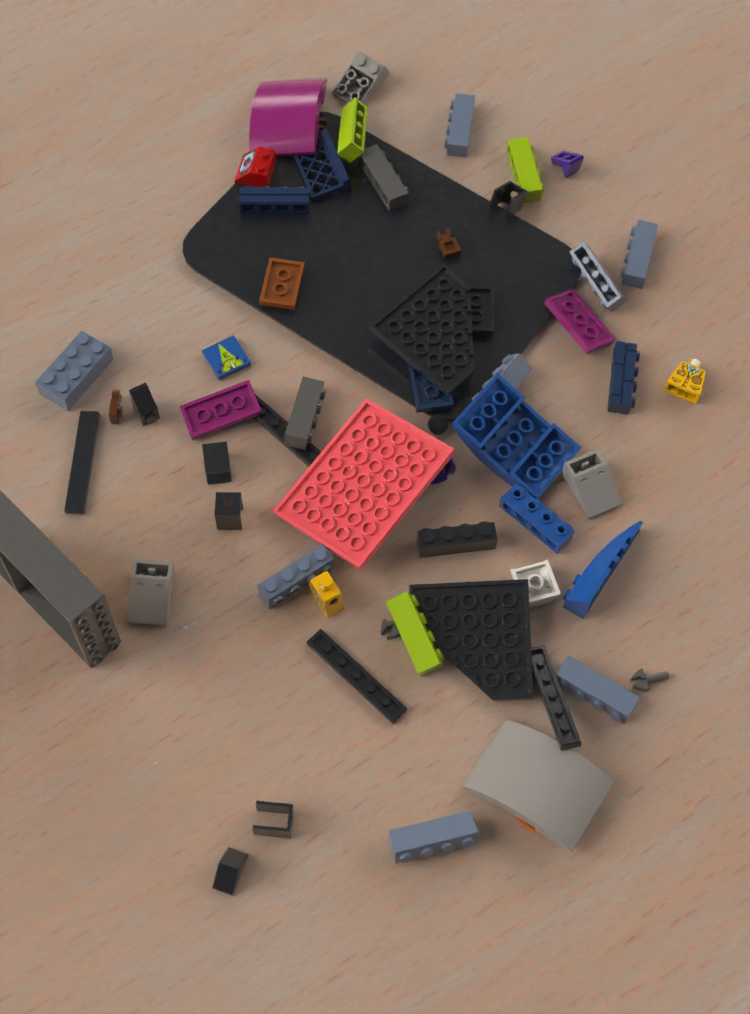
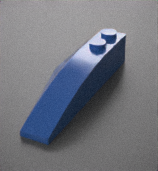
(598, 572)

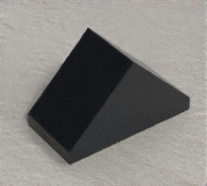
(229, 871)

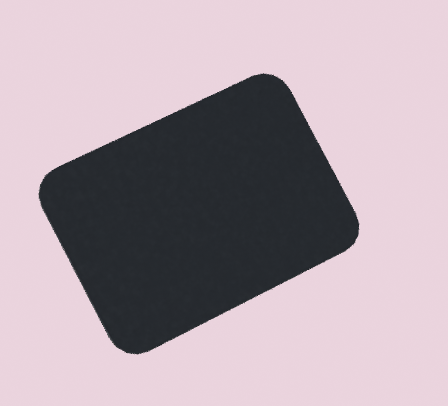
(369, 258)

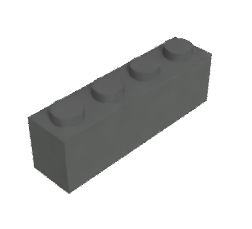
(383, 177)
(304, 412)

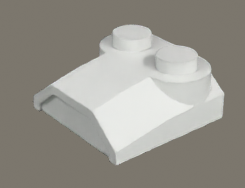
(541, 581)

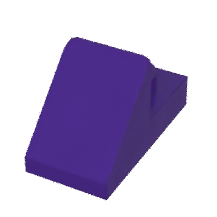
(568, 161)

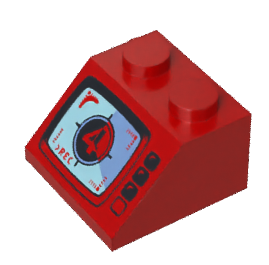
(256, 167)

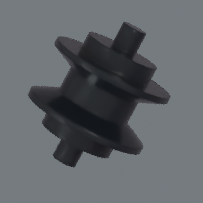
(437, 424)

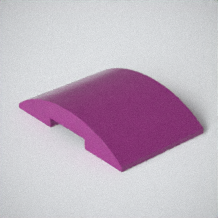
(287, 116)

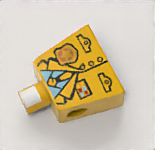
(686, 381)
(324, 591)

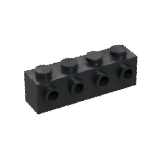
(456, 539)

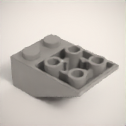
(361, 79)
(592, 483)
(150, 592)

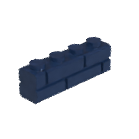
(273, 199)
(622, 378)

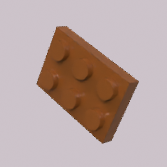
(282, 283)

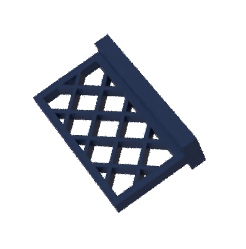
(335, 164)

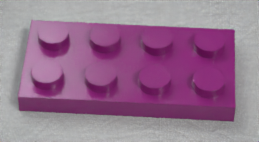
(579, 321)
(220, 410)

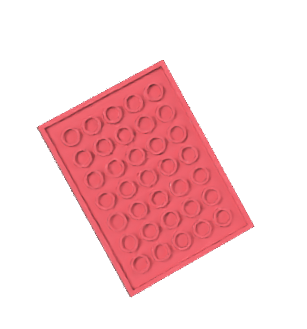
(363, 483)

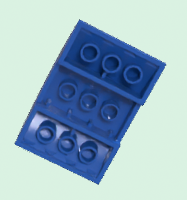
(514, 438)

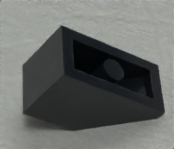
(144, 404)

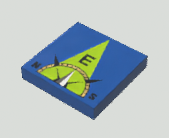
(226, 357)

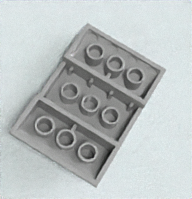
(540, 783)

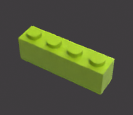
(352, 130)
(524, 168)
(414, 633)

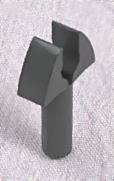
(388, 625)
(648, 679)

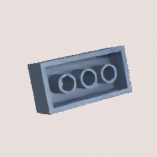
(74, 370)

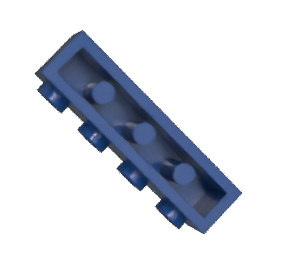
(536, 518)

